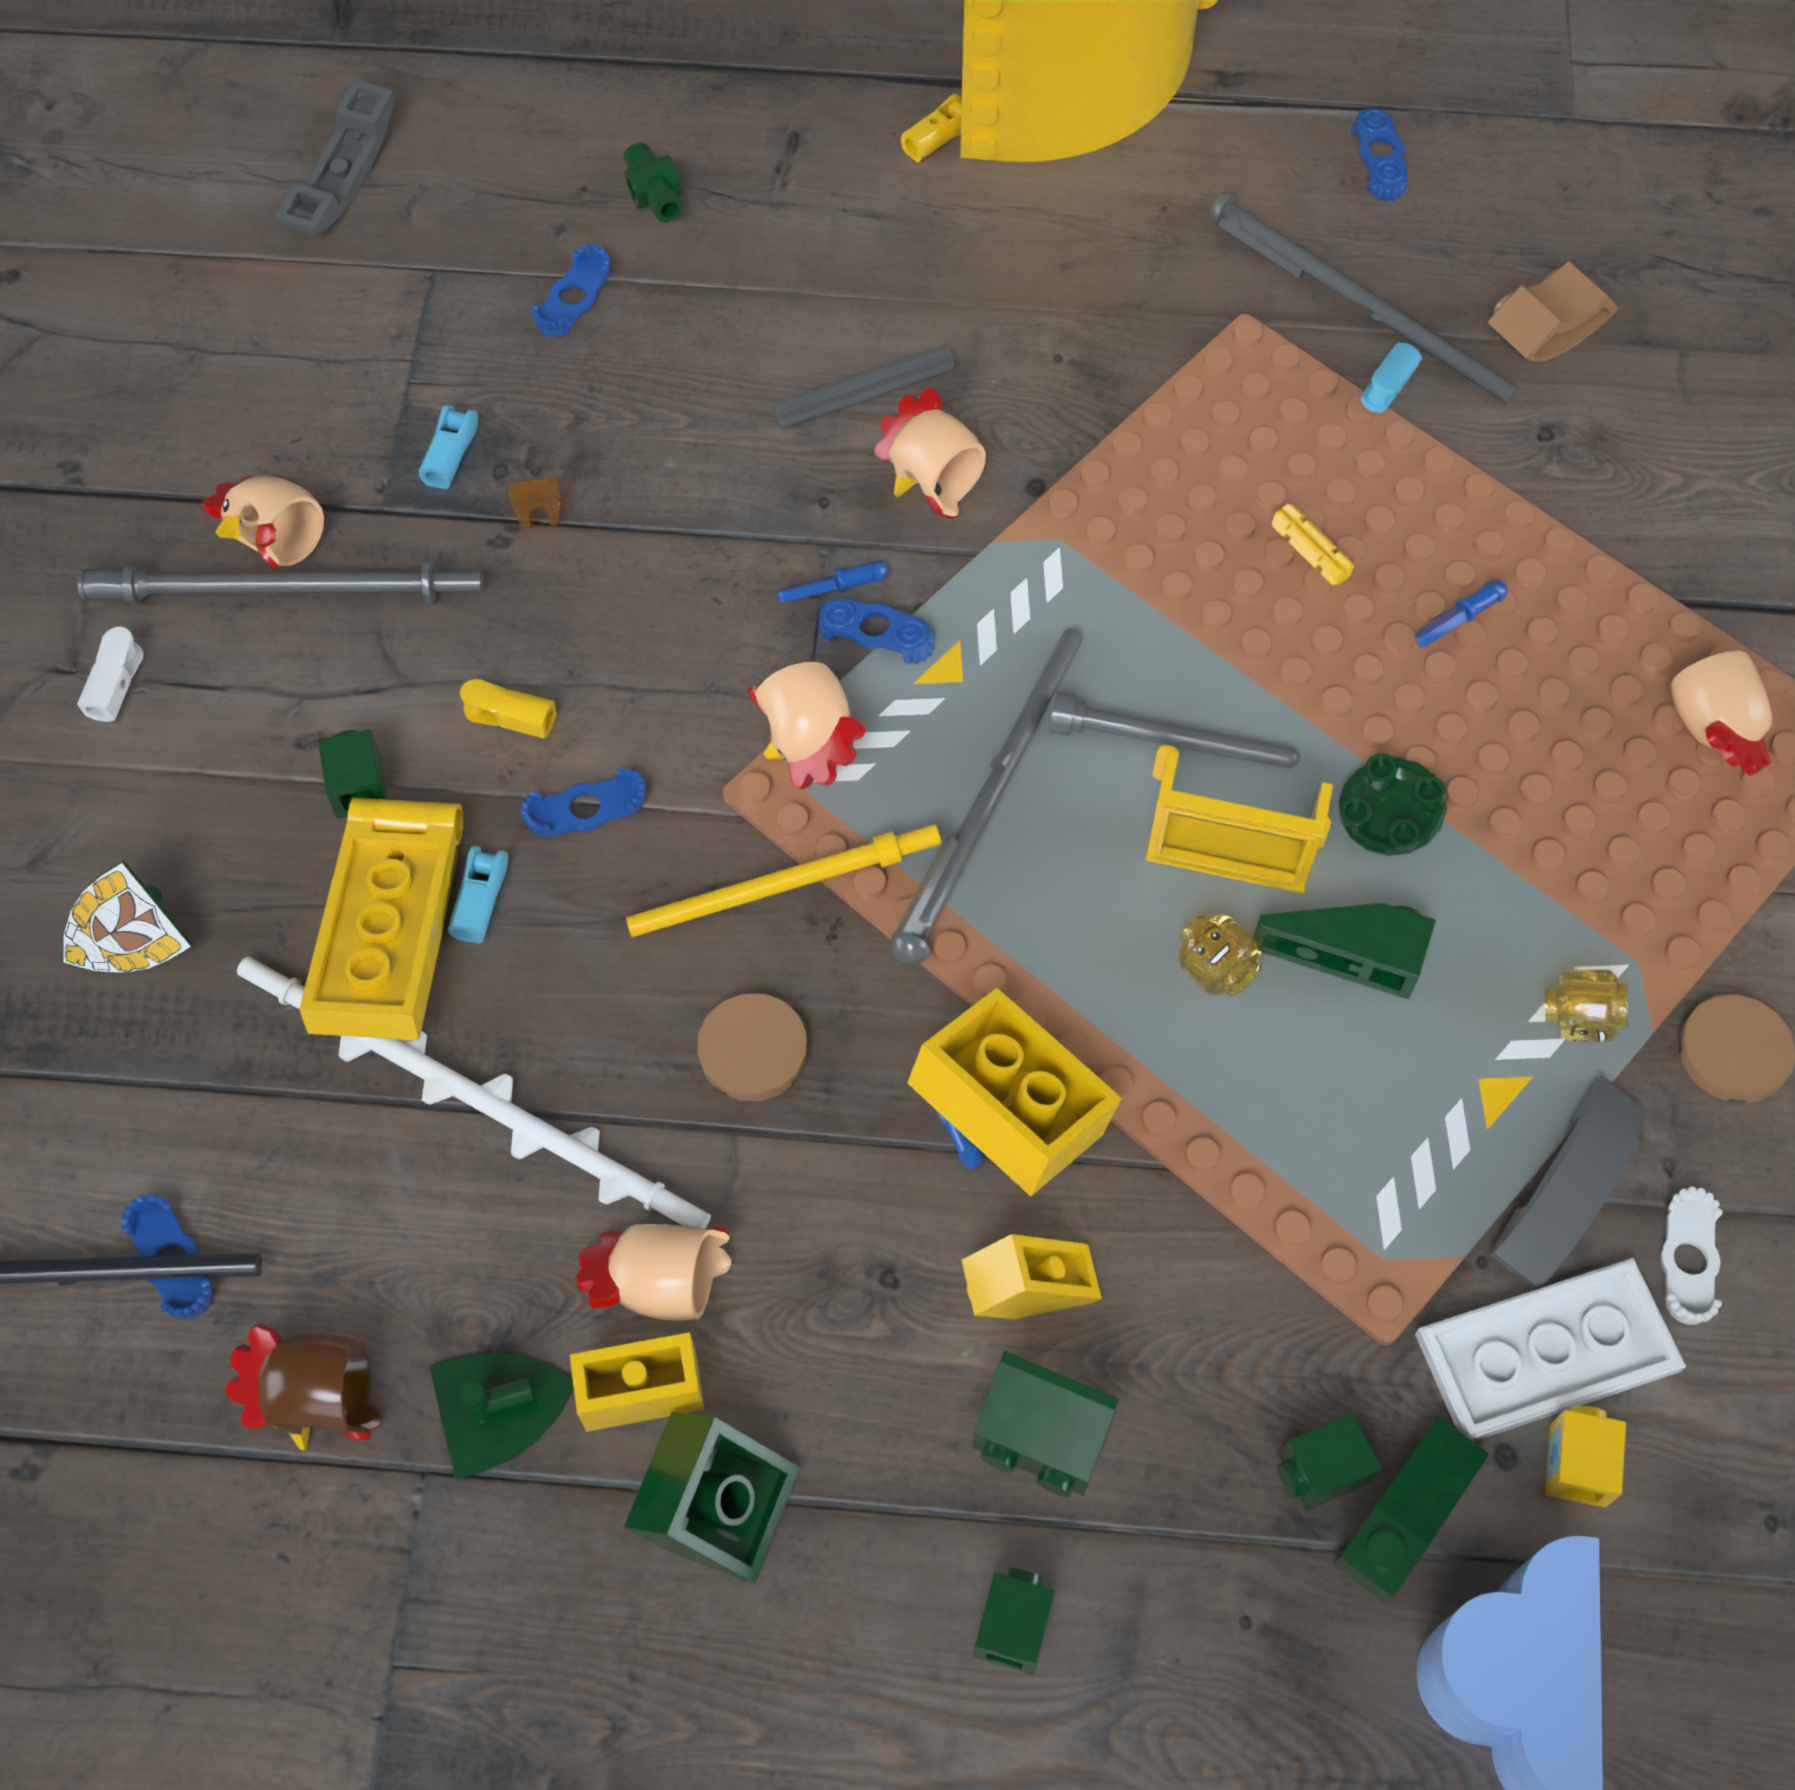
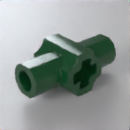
(653, 182)

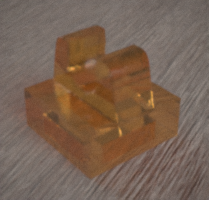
(534, 495)

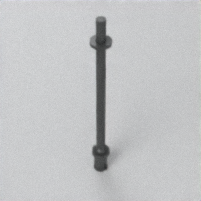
(135, 584)

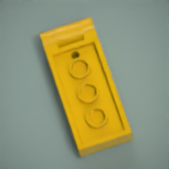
(383, 920)

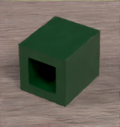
(351, 769)
(1327, 1463)
(1014, 1620)

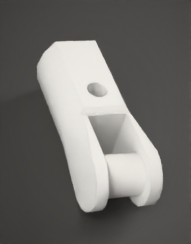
(110, 675)

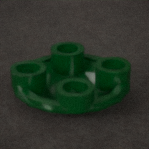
(1392, 805)

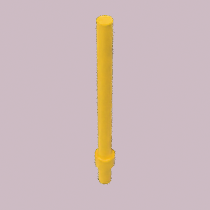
(884, 850)

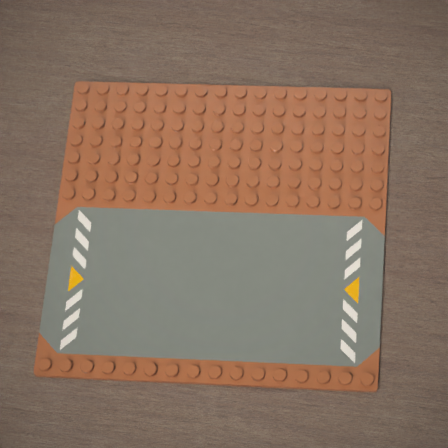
(1576, 830)

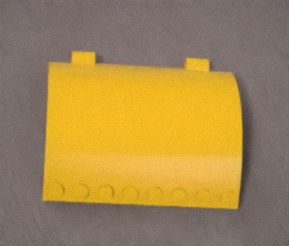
(1068, 73)

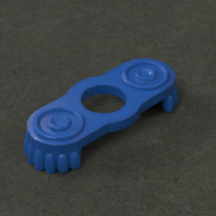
(1388, 172)
(588, 273)
(905, 632)
(617, 800)
(154, 1228)

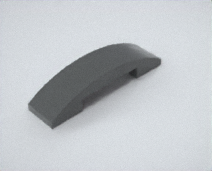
(345, 162)
(1573, 1187)

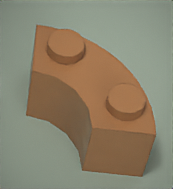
(1553, 314)

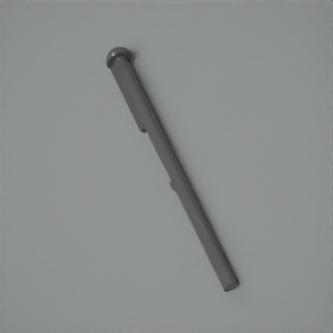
(1298, 260)
(909, 939)

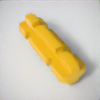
(1312, 544)

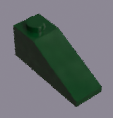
(1360, 943)
(1411, 1510)

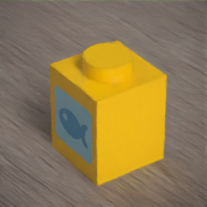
(1585, 1457)

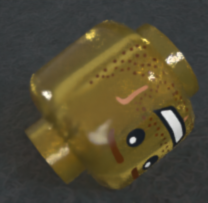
(1219, 955)
(1588, 1005)

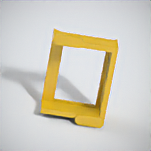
(1229, 849)

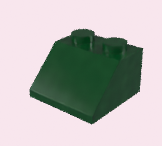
(1043, 1425)
(712, 1495)

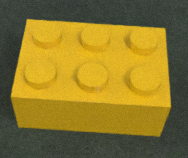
(1013, 1090)

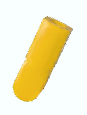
(934, 129)
(507, 708)

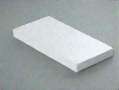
(1549, 1350)

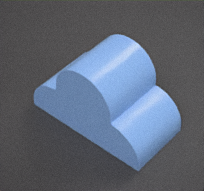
(1526, 1671)

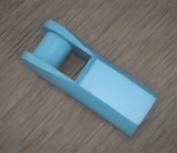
(1391, 377)
(447, 447)
(477, 897)

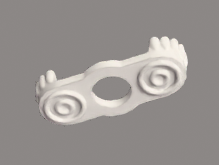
(1692, 1222)

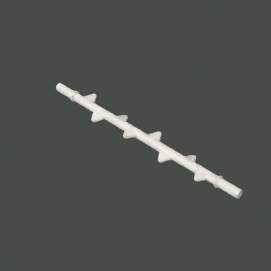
(495, 1101)

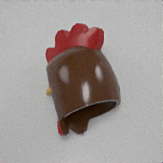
(303, 1384)

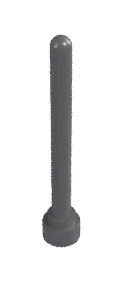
(1072, 715)

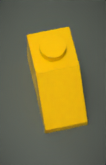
(1030, 1277)

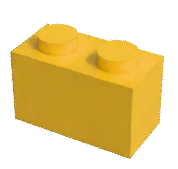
(636, 1382)

